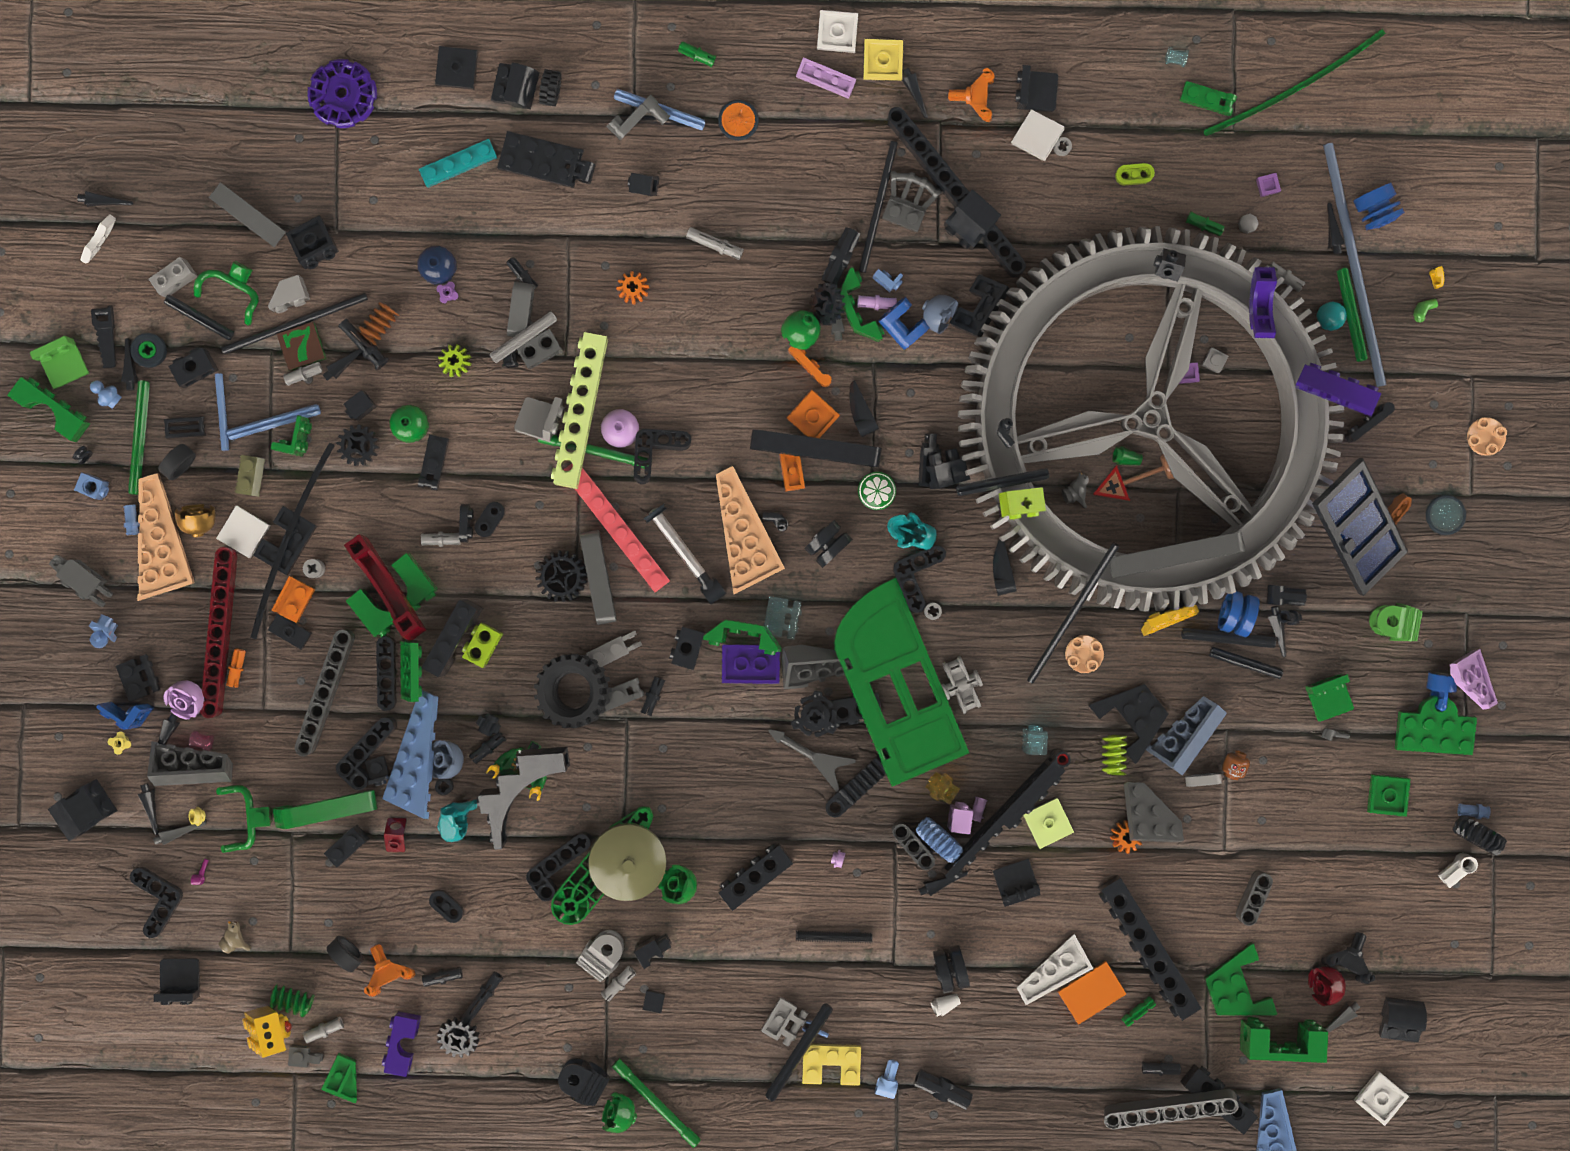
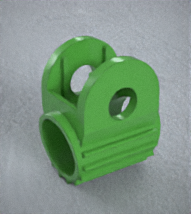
(1403, 623)

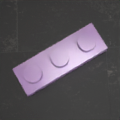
(826, 78)

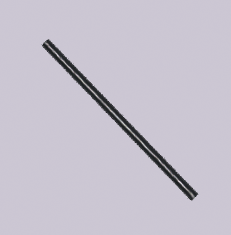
(1073, 612)

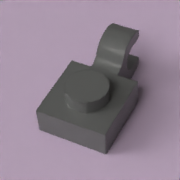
(301, 1056)

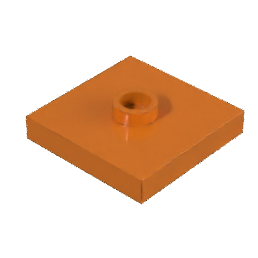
(813, 415)

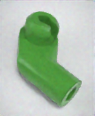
(1422, 308)

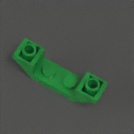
(869, 330)
(767, 641)

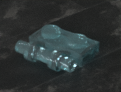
(776, 614)

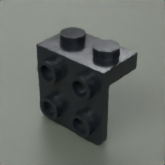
(1036, 90)
(178, 981)

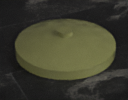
(627, 862)

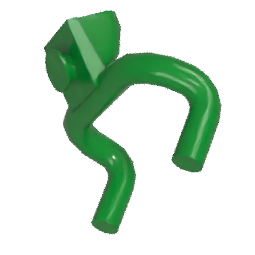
(238, 278)
(255, 817)

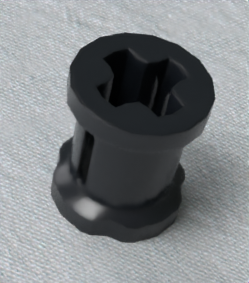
(510, 361)

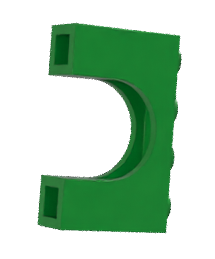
(418, 589)

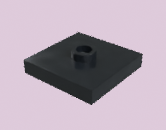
(456, 67)

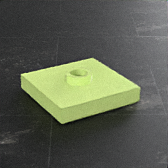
(1048, 823)

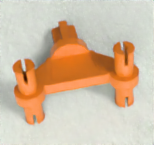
(976, 94)
(385, 972)

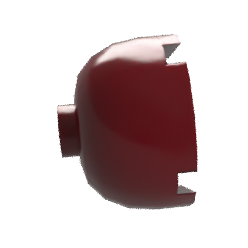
(1327, 985)

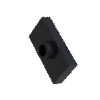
(290, 631)

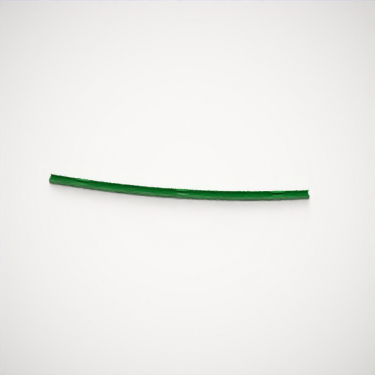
(1293, 90)

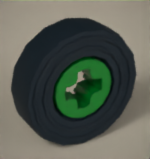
(156, 355)

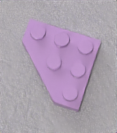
(1473, 678)

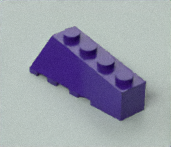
(1338, 390)

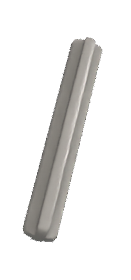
(523, 337)

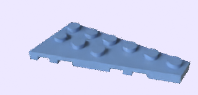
(414, 762)
(1274, 1123)

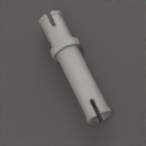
(715, 243)

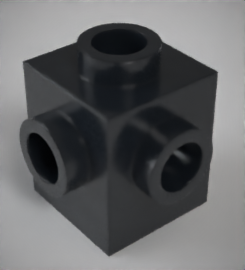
(1169, 264)

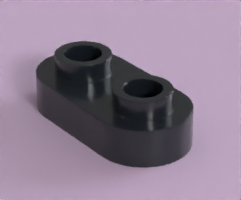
(492, 521)
(465, 530)
(444, 908)

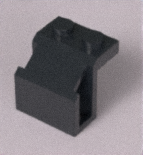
(971, 220)
(82, 809)

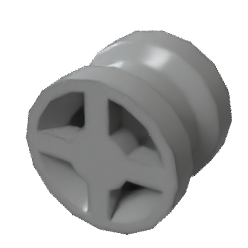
(317, 567)

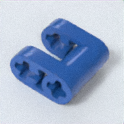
(897, 329)

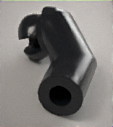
(1004, 430)
(777, 518)

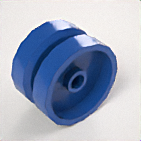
(1238, 613)

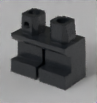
(946, 472)
(652, 947)

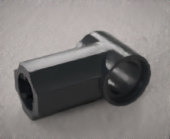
(1280, 595)

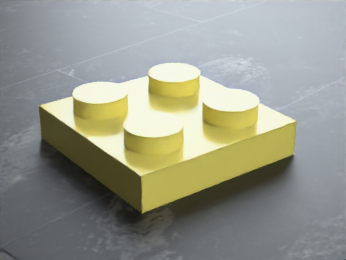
(883, 59)

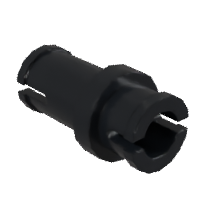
(1290, 617)

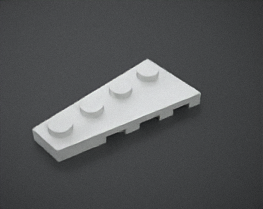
(1058, 969)

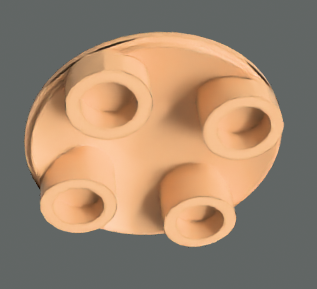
(1486, 436)
(1084, 654)

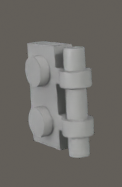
(779, 1018)

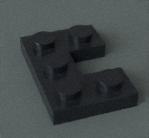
(991, 293)
(301, 534)

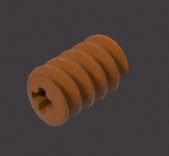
(378, 322)

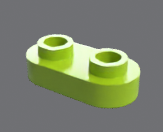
(1133, 172)

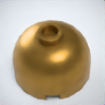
(195, 519)

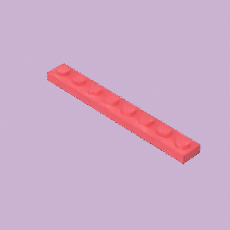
(620, 532)

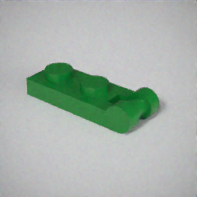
(1207, 98)

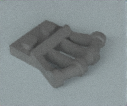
(905, 212)

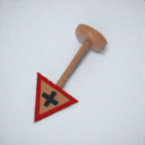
(1114, 486)

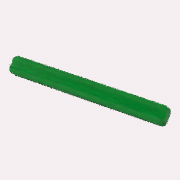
(1352, 314)

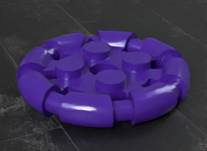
(350, 101)

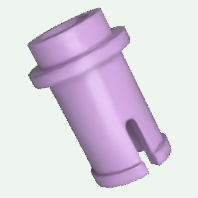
(978, 809)

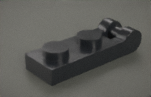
(1356, 431)
(433, 462)

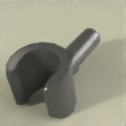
(1329, 734)

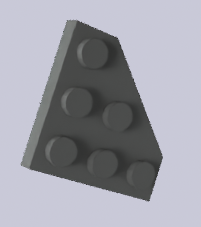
(1149, 817)

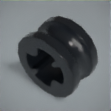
(82, 455)
(448, 790)

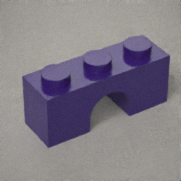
(397, 1060)

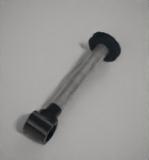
(710, 587)

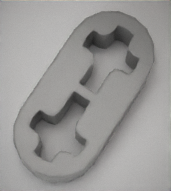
(1203, 779)

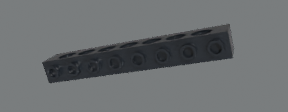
(1188, 1004)

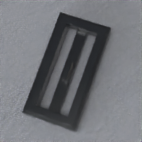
(201, 426)

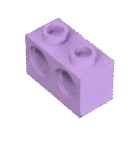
(960, 818)

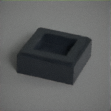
(653, 1001)

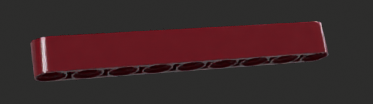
(225, 624)

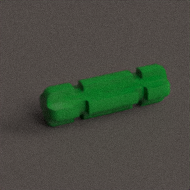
(1137, 1012)

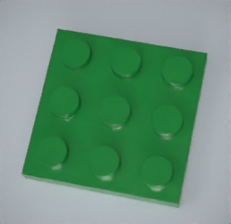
(410, 671)

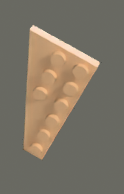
(747, 542)
(160, 548)

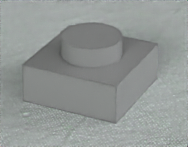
(1215, 360)

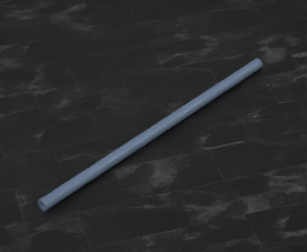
(1354, 265)

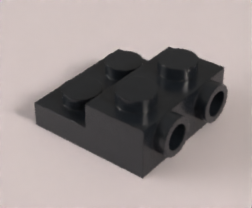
(312, 243)

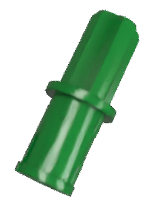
(696, 54)
(1204, 224)

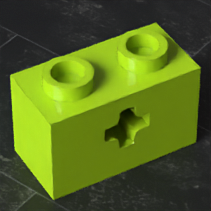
(1011, 503)

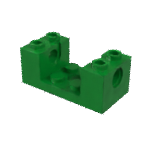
(1310, 1047)

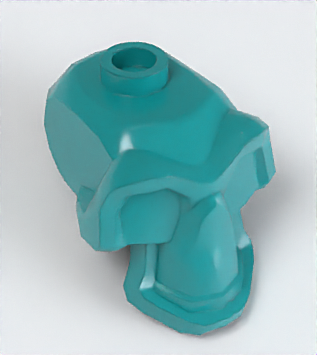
(911, 531)
(453, 820)

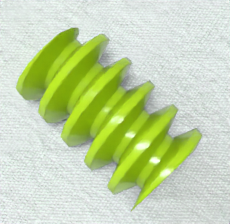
(1114, 754)

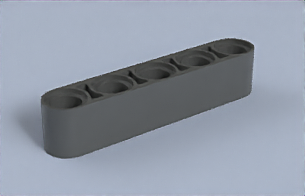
(598, 577)

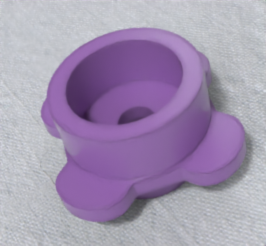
(447, 297)

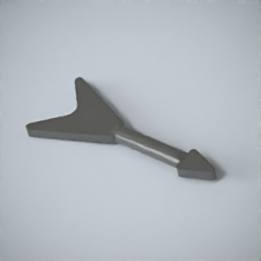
(824, 762)

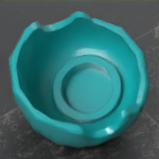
(1331, 316)

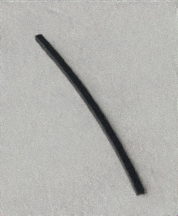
(286, 538)

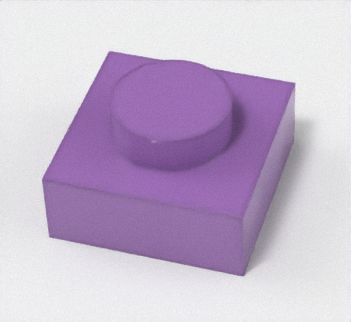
(1268, 185)
(1192, 375)

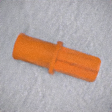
(235, 668)

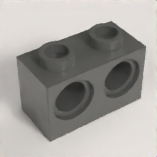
(541, 354)

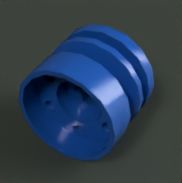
(1379, 206)

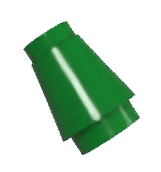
(1125, 456)

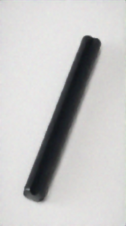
(1001, 482)
(1228, 637)

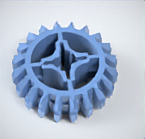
(939, 840)

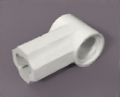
(1456, 871)

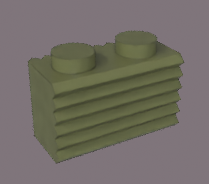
(250, 475)

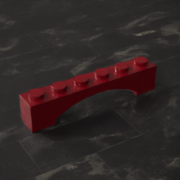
(401, 611)

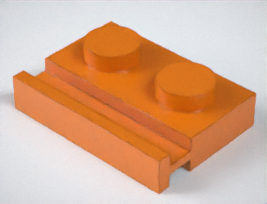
(293, 599)

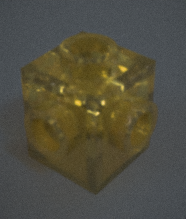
(942, 787)

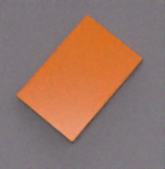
(1091, 992)

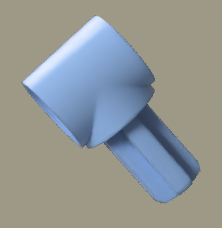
(887, 1084)

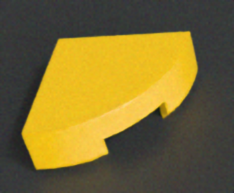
(1437, 277)

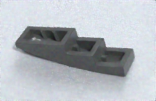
(247, 214)

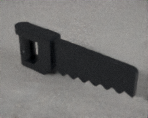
(105, 335)

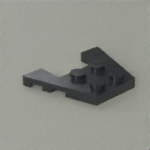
(1140, 711)

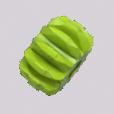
(451, 354)

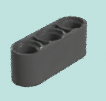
(520, 308)
(916, 854)
(1254, 907)

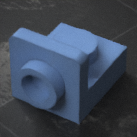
(884, 279)

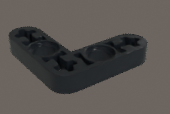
(653, 443)
(909, 576)
(164, 900)

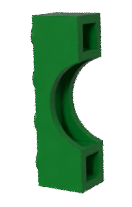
(68, 423)

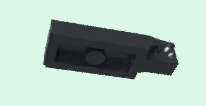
(927, 448)

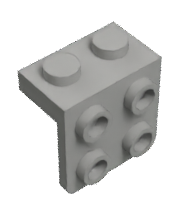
(539, 418)

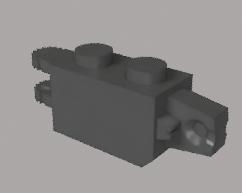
(80, 578)

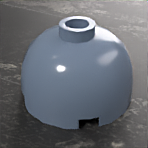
(938, 312)
(447, 759)

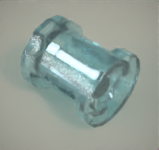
(1176, 56)

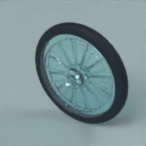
(1445, 514)

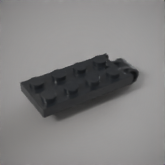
(544, 160)

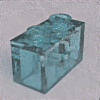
(1034, 740)

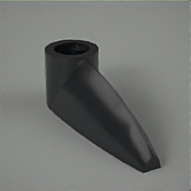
(860, 411)
(1002, 571)

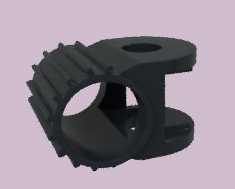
(589, 1085)

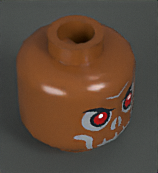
(1235, 765)

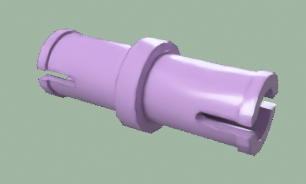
(875, 302)

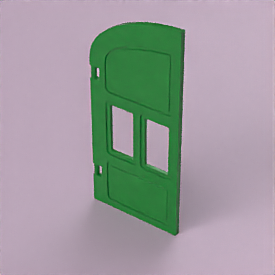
(879, 641)

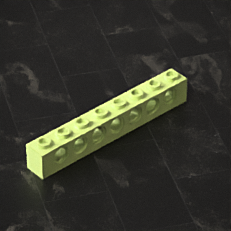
(598, 344)

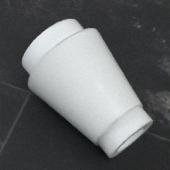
(945, 1004)

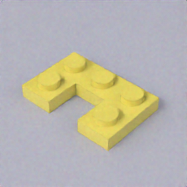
(832, 1054)

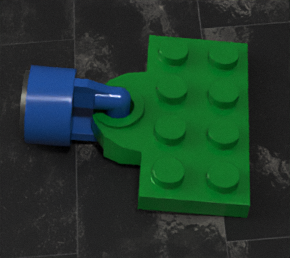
(1437, 722)

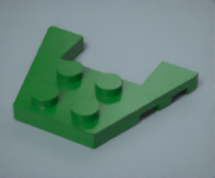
(1229, 988)

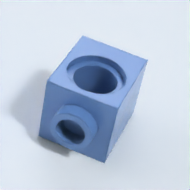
(84, 483)

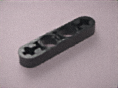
(388, 673)

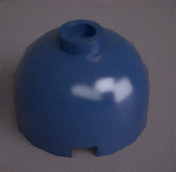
(437, 265)

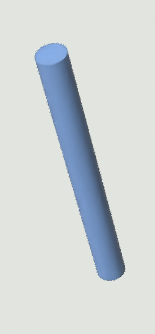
(222, 412)

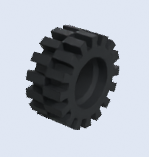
(550, 87)

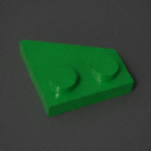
(342, 1078)

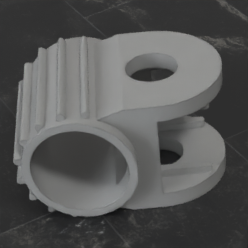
(599, 961)

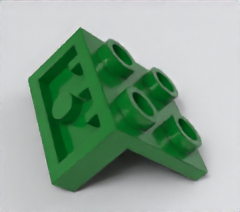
(298, 445)
(1330, 697)

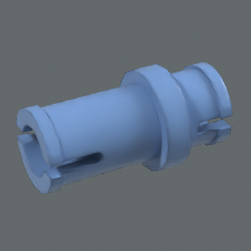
(131, 523)
(1474, 811)

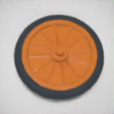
(738, 120)

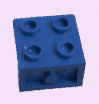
(125, 720)

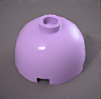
(619, 428)
(185, 699)

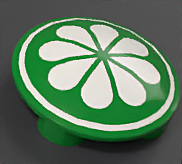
(877, 491)

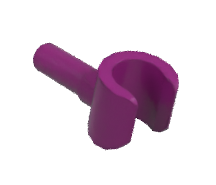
(198, 879)

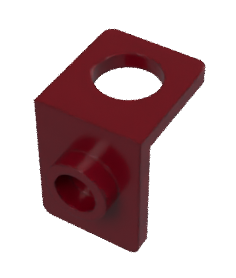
(395, 838)

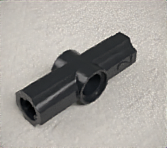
(840, 256)
(943, 1089)

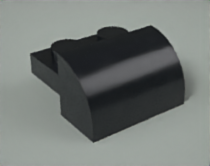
(515, 85)
(1403, 1019)

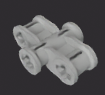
(964, 691)

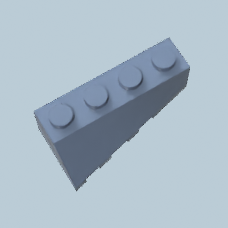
(1188, 735)

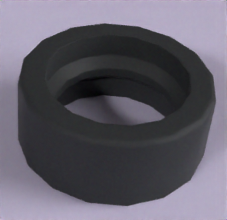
(177, 462)
(345, 953)

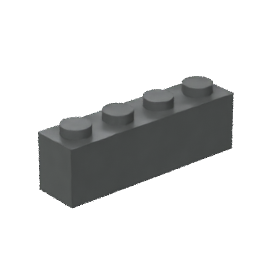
(187, 766)

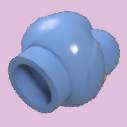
(107, 396)

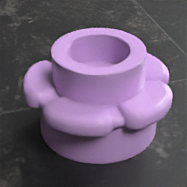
(837, 859)

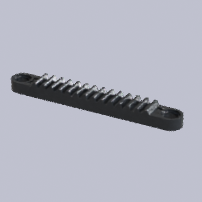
(858, 785)

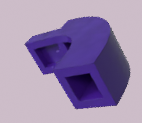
(1261, 302)

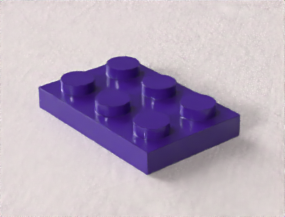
(749, 665)

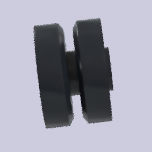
(828, 543)
(950, 969)

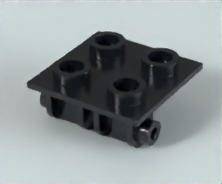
(1016, 882)

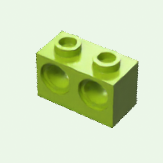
(486, 647)

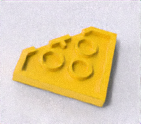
(1157, 621)

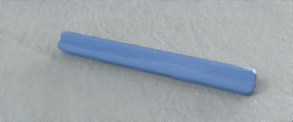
(675, 115)
(272, 422)

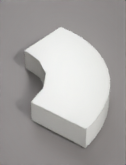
(98, 239)

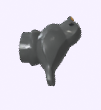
(1076, 490)

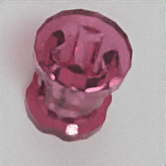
(201, 741)

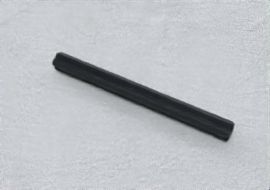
(799, 1052)

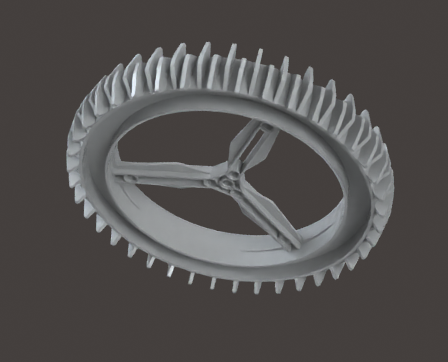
(1206, 276)

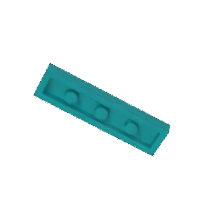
(458, 163)

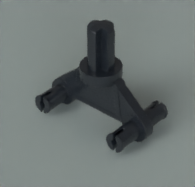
(1352, 959)

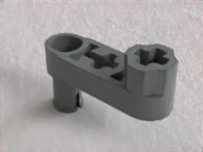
(650, 105)

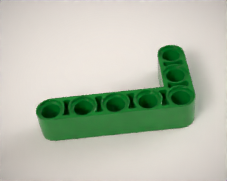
(305, 814)

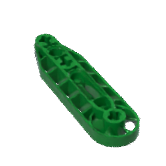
(575, 915)

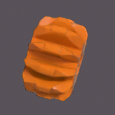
(640, 283)
(1119, 841)

